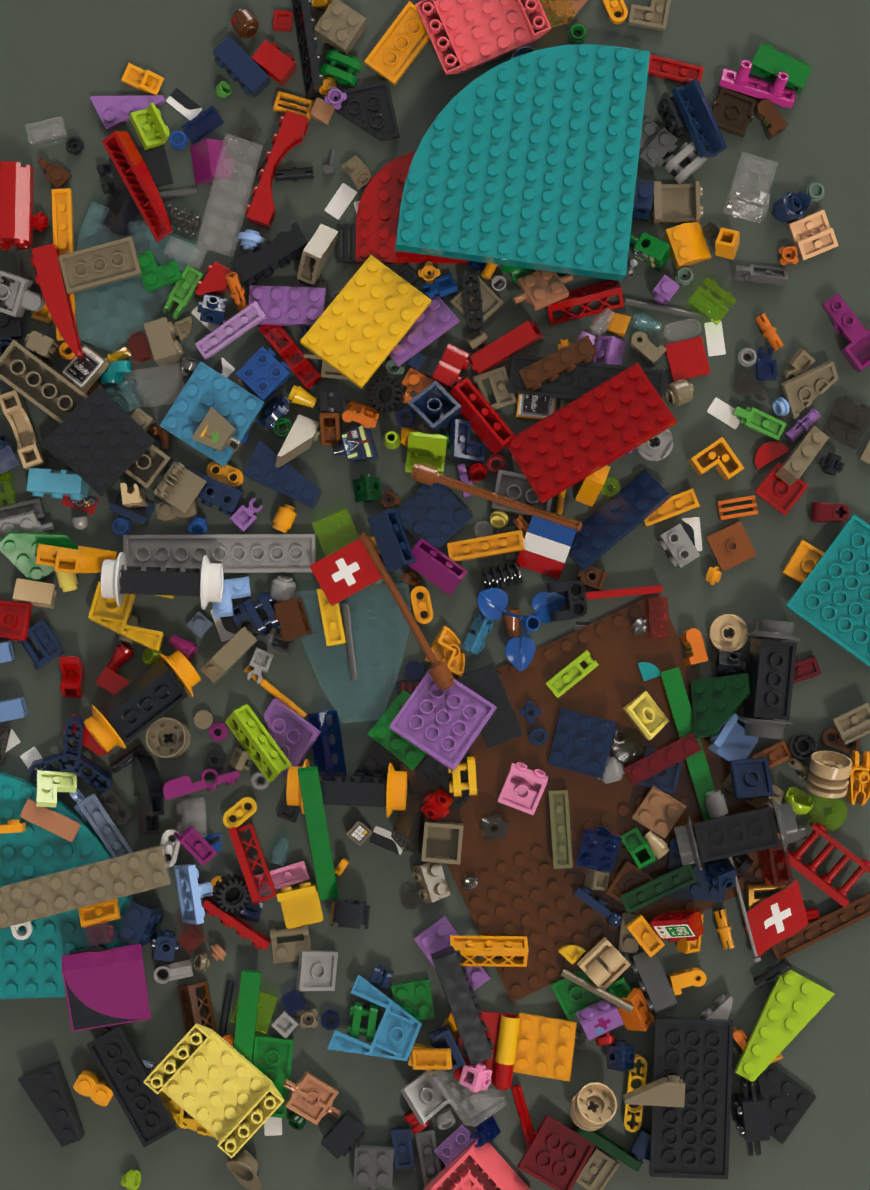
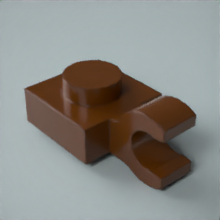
(55, 174)

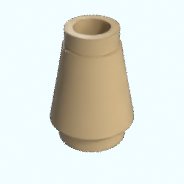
(656, 844)

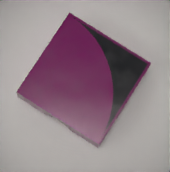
(106, 987)

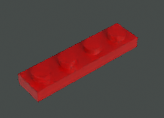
(243, 929)

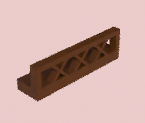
(192, 1004)

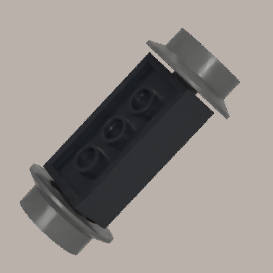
(770, 678)
(737, 834)

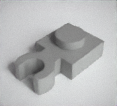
(260, 662)

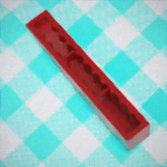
(138, 182)
(54, 291)

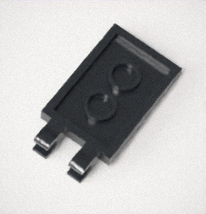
(156, 162)

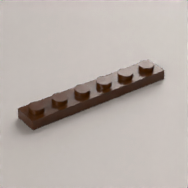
(824, 927)

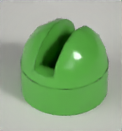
(221, 87)

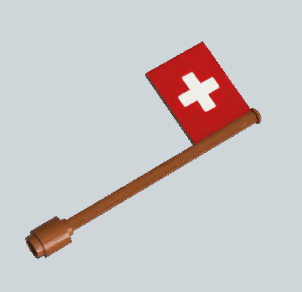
(356, 569)

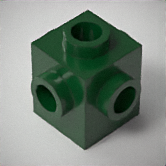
(367, 488)

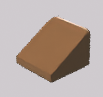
(321, 111)

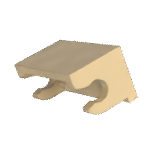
(132, 498)
(35, 592)

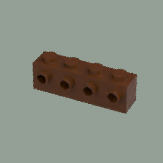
(557, 363)

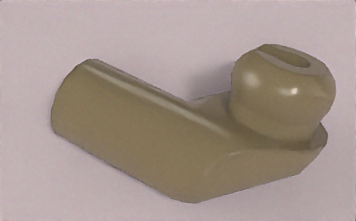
(800, 766)

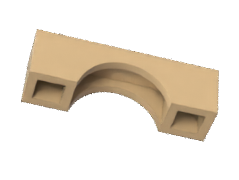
(19, 419)

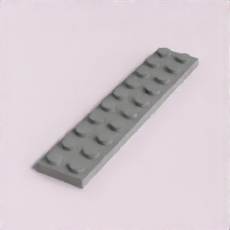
(235, 551)

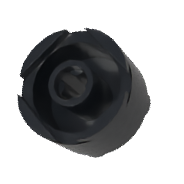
(349, 914)

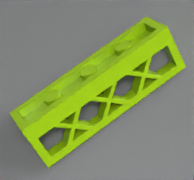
(259, 741)

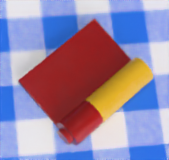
(503, 1033)

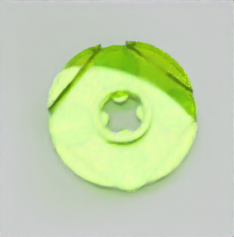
(837, 817)

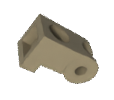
(647, 350)

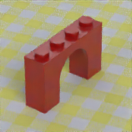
(113, 683)

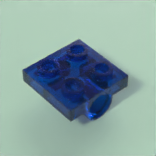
(598, 849)

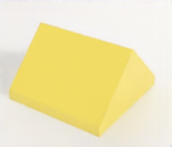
(646, 715)

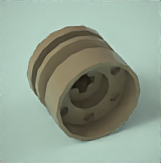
(157, 738)

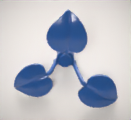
(520, 650)

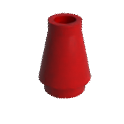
(120, 656)

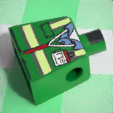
(650, 250)

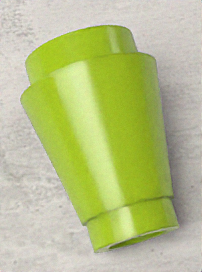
(391, 444)

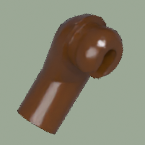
(161, 434)

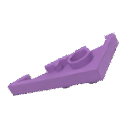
(116, 109)

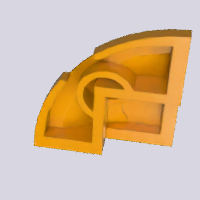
(447, 650)

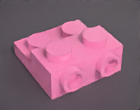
(523, 788)

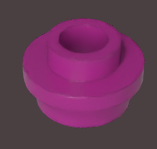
(224, 729)

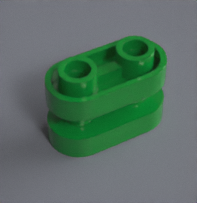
(350, 64)
(357, 1012)

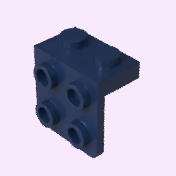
(139, 924)

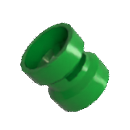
(282, 428)

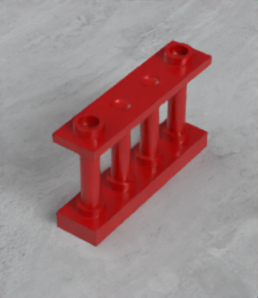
(825, 882)

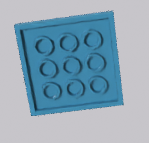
(207, 390)

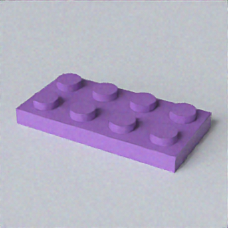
(289, 304)
(429, 326)
(437, 938)

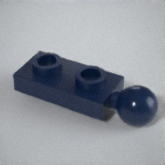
(613, 918)

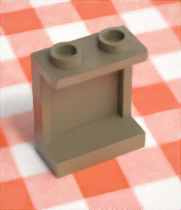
(676, 203)

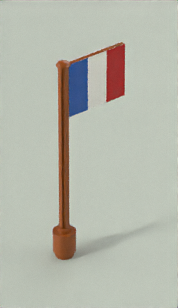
(548, 533)

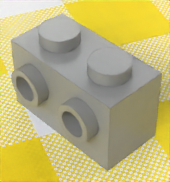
(678, 546)

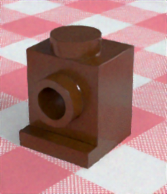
(599, 580)

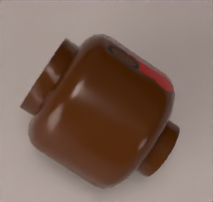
(245, 23)

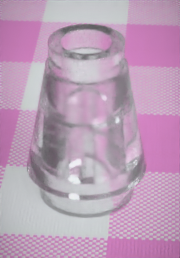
(601, 322)

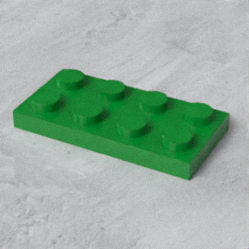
(274, 1059)

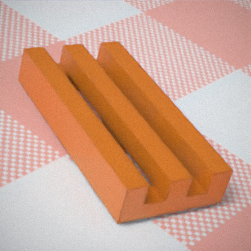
(753, 504)

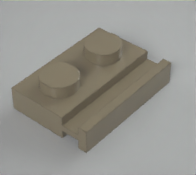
(853, 723)
(597, 1170)

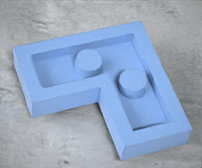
(232, 589)

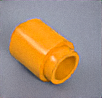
(284, 518)

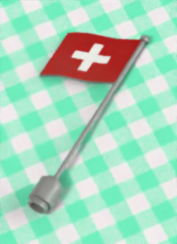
(774, 916)

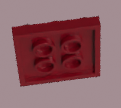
(556, 1155)

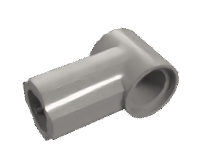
(175, 970)

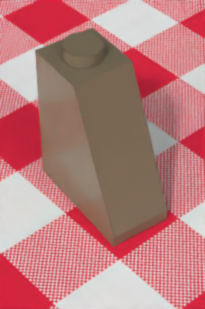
(316, 254)

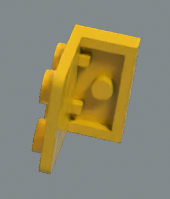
(300, 905)

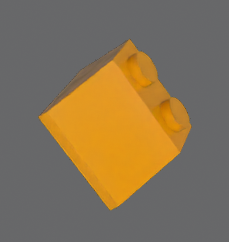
(686, 244)

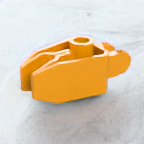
(859, 779)

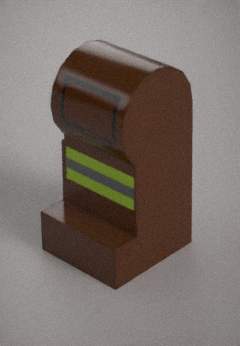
(771, 118)

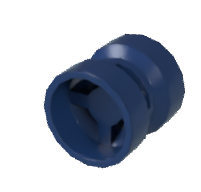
(381, 976)

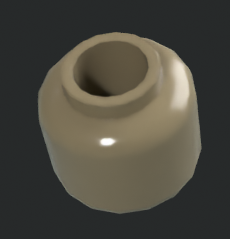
(679, 392)

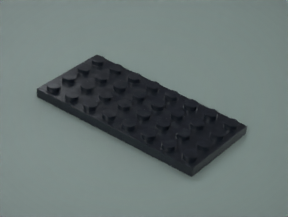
(696, 1137)

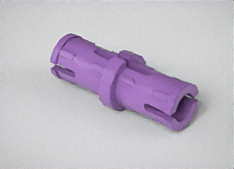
(802, 425)

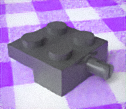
(373, 1166)

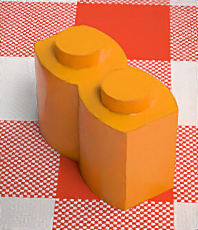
(92, 1086)

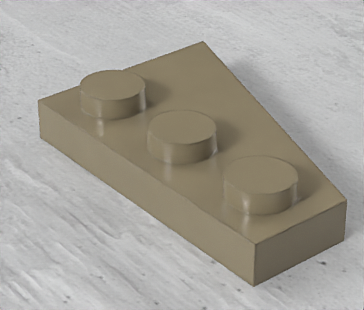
(807, 386)

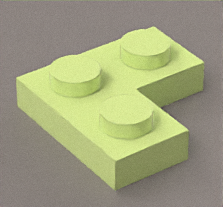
(50, 783)

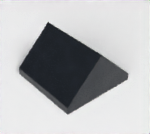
(121, 212)

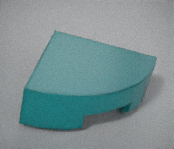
(648, 671)

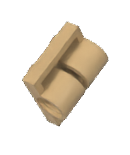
(603, 964)

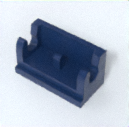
(444, 1039)

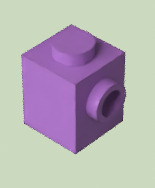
(665, 290)

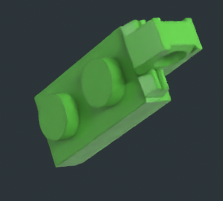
(760, 422)

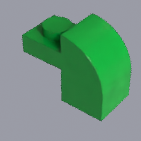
(638, 849)

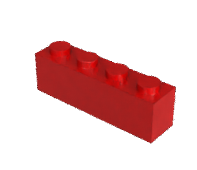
(482, 416)

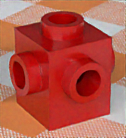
(434, 807)

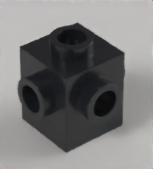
(729, 664)

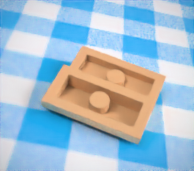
(812, 234)

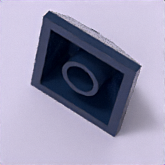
(435, 406)

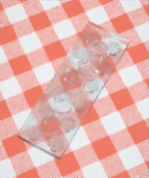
(229, 195)

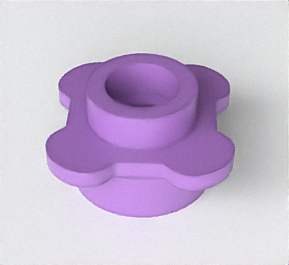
(334, 92)

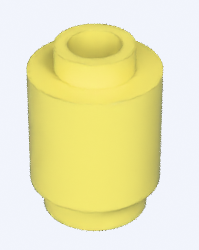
(67, 581)

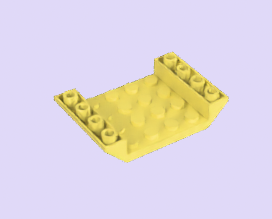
(216, 1087)

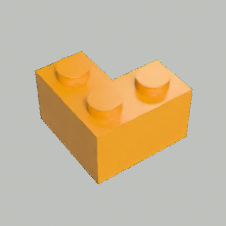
(719, 456)

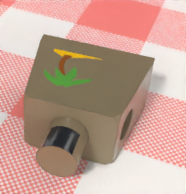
(216, 432)

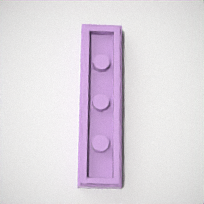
(230, 330)

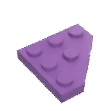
(290, 732)

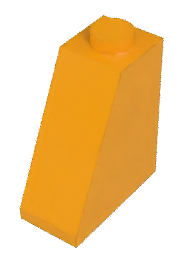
(592, 486)

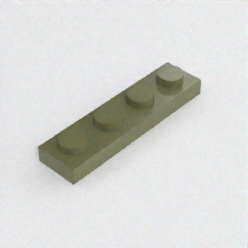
(560, 829)

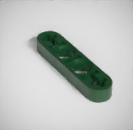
(611, 1148)

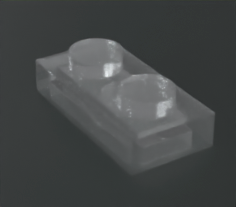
(46, 130)
(185, 252)

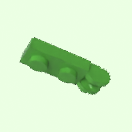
(183, 291)

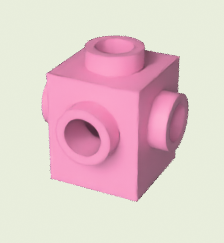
(475, 1077)

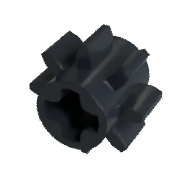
(831, 464)

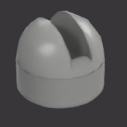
(499, 287)
(80, 522)

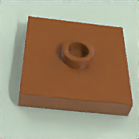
(731, 546)

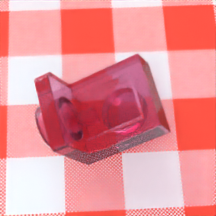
(100, 933)

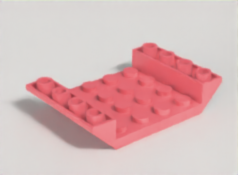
(480, 30)

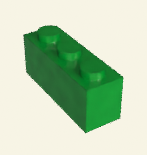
(770, 62)

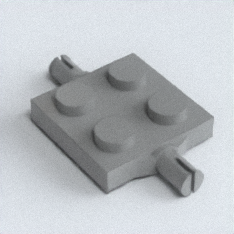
(23, 523)

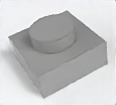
(285, 1024)

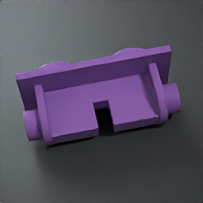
(454, 1144)

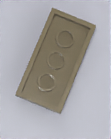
(100, 265)

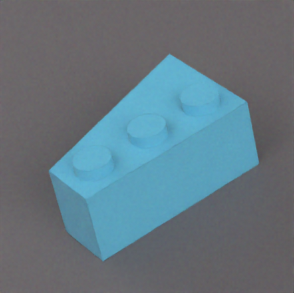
(56, 483)

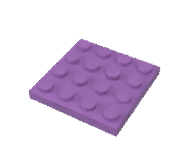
(443, 721)

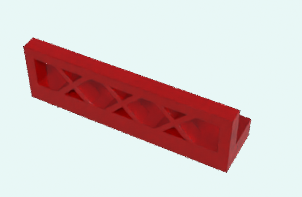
(587, 295)
(245, 864)

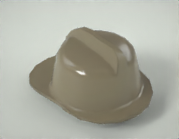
(245, 1170)

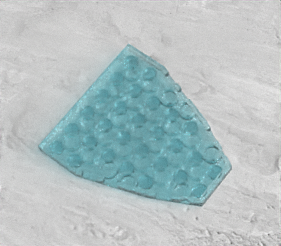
(121, 308)
(379, 647)

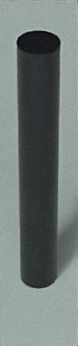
(226, 1007)

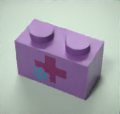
(599, 1018)

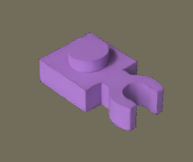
(464, 478)
(245, 516)

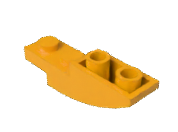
(73, 560)

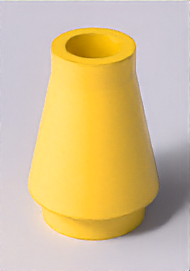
(301, 396)

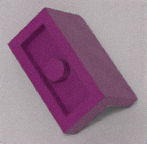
(196, 845)

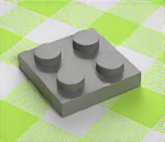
(317, 970)
(424, 1096)

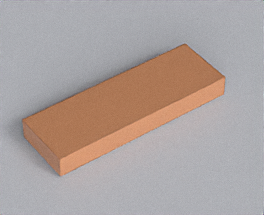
(50, 820)

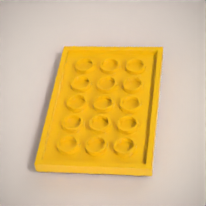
(365, 321)

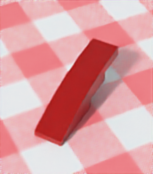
(291, 354)

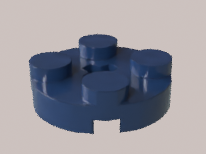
(272, 411)

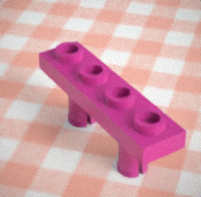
(747, 85)

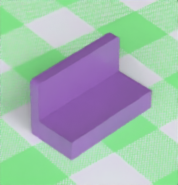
(609, 350)

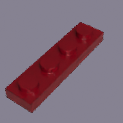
(662, 758)

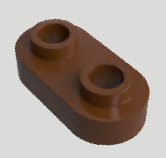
(837, 742)

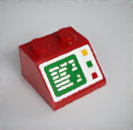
(678, 925)

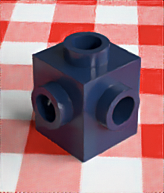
(212, 309)
(721, 875)
(164, 945)
(620, 1056)

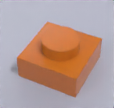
(740, 1037)

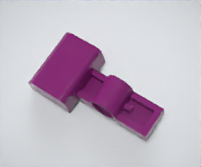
(849, 326)
(182, 785)

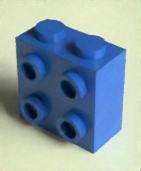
(264, 373)

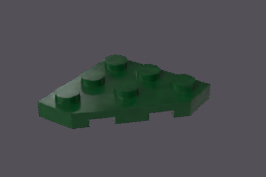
(717, 701)

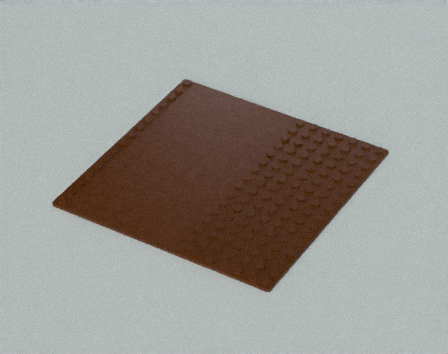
(517, 878)

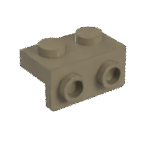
(430, 881)

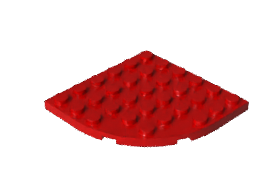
(379, 217)

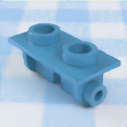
(483, 627)

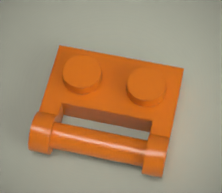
(367, 417)

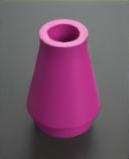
(186, 647)

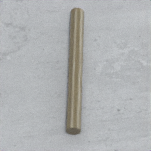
(598, 991)

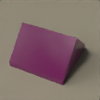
(205, 159)

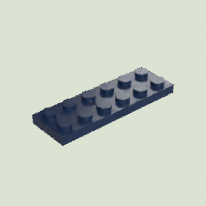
(616, 519)

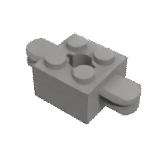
(17, 295)

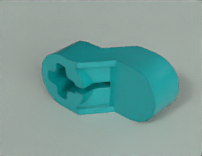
(115, 373)

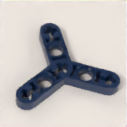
(74, 752)

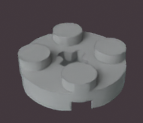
(657, 453)

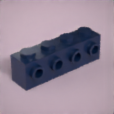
(218, 493)

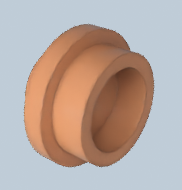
(217, 952)

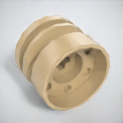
(829, 774)
(597, 1097)

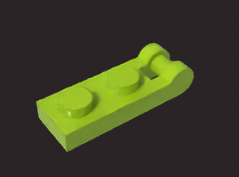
(571, 674)

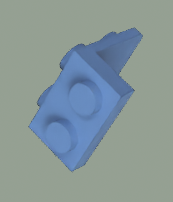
(731, 741)

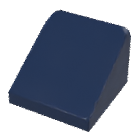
(251, 911)

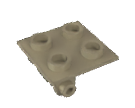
(179, 487)

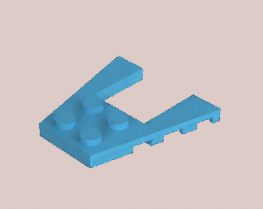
(394, 1035)

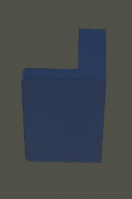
(141, 514)

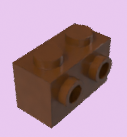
(292, 619)

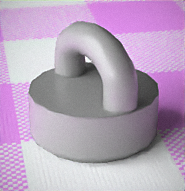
(444, 1119)

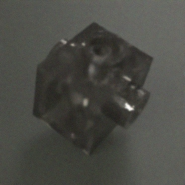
(493, 834)

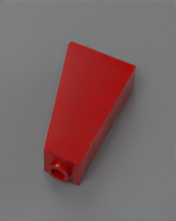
(503, 348)

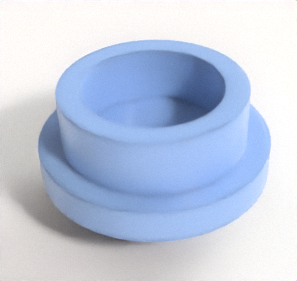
(780, 406)

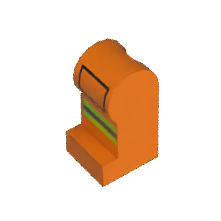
(694, 647)

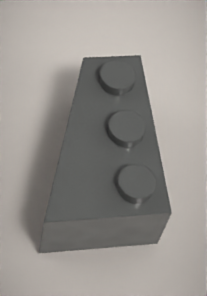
(654, 983)

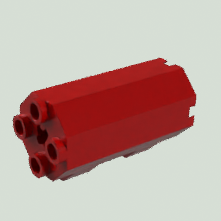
(16, 205)

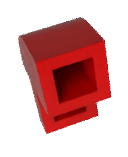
(72, 677)

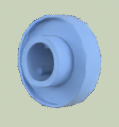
(250, 239)

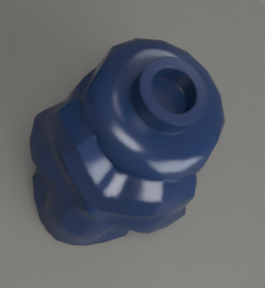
(791, 206)

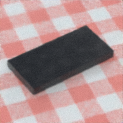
(503, 723)

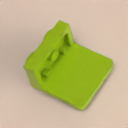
(426, 449)

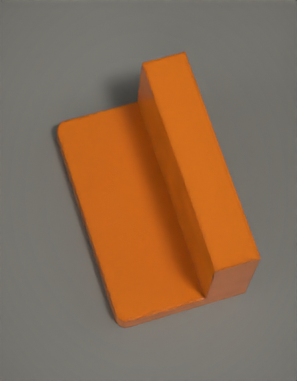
(641, 1015)

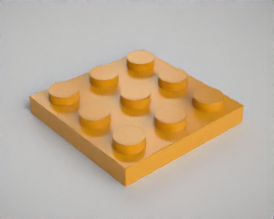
(545, 1047)

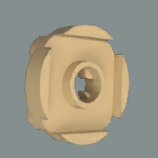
(725, 622)

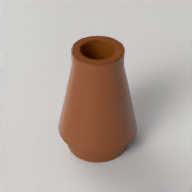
(512, 623)

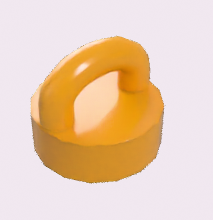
(404, 435)

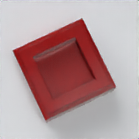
(282, 20)

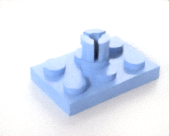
(191, 893)

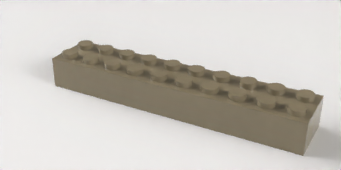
(60, 398)
(83, 886)

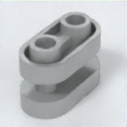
(673, 162)

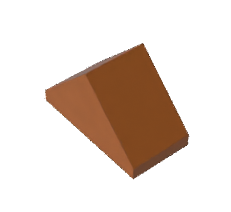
(330, 429)

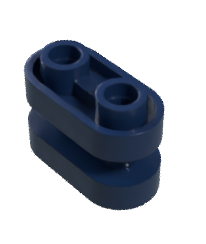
(266, 602)

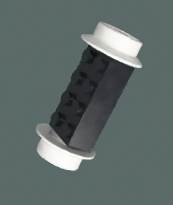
(121, 579)

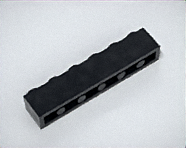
(462, 1006)

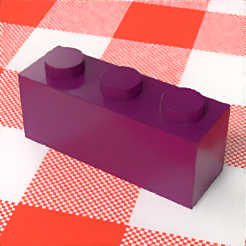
(437, 567)

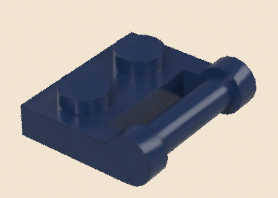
(46, 641)

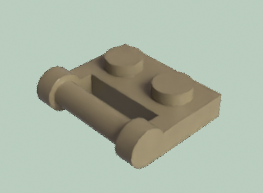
(499, 384)
(289, 950)

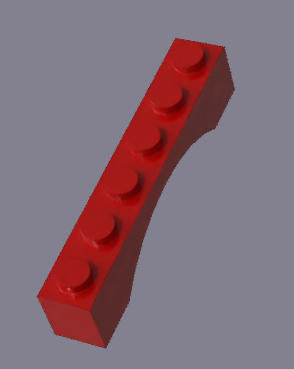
(291, 133)

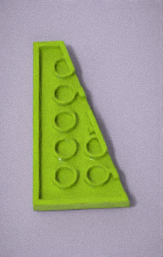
(785, 1013)

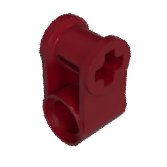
(826, 512)

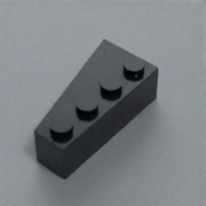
(270, 256)
(54, 1101)

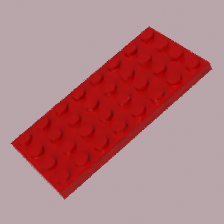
(590, 432)

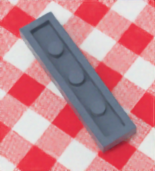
(104, 825)

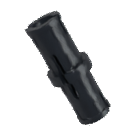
(294, 174)
(772, 973)

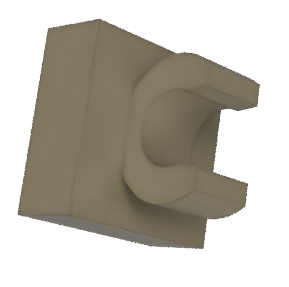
(476, 338)
(239, 758)

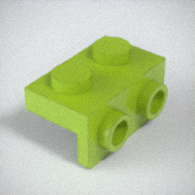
(150, 127)

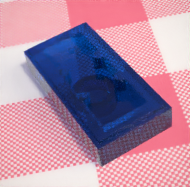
(202, 124)

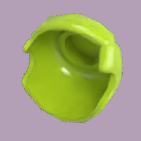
(799, 800)

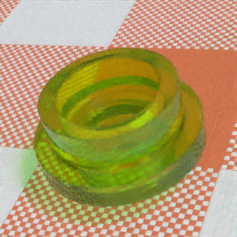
(615, 483)

